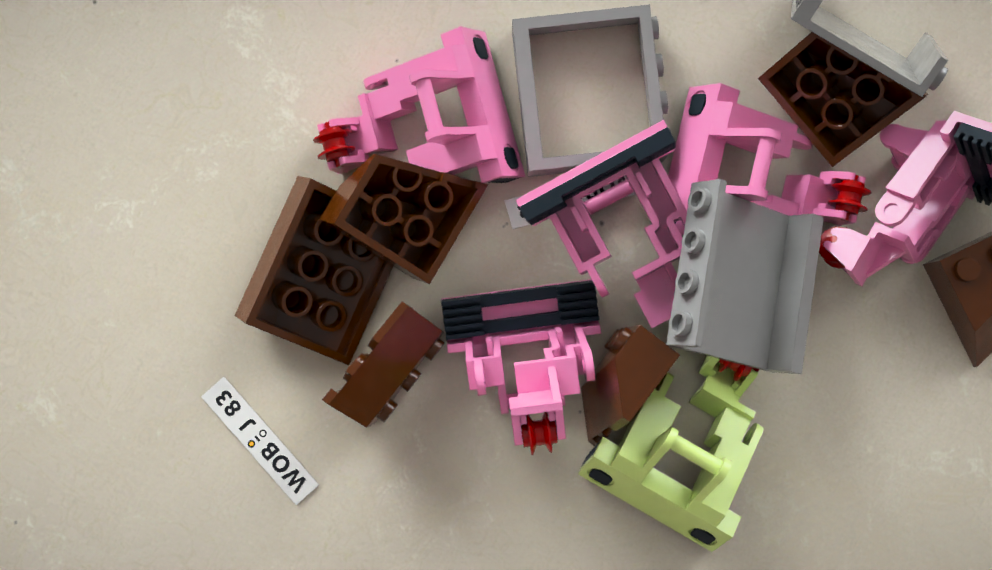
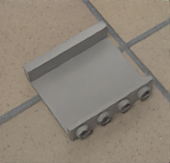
(917, 72)
(744, 281)

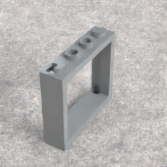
(652, 69)

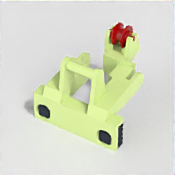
(629, 470)

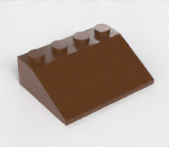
(313, 280)

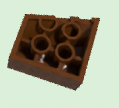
(835, 96)
(403, 213)
(392, 365)

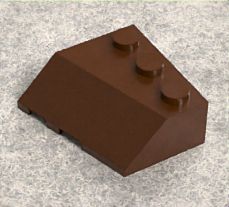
(965, 290)
(624, 380)

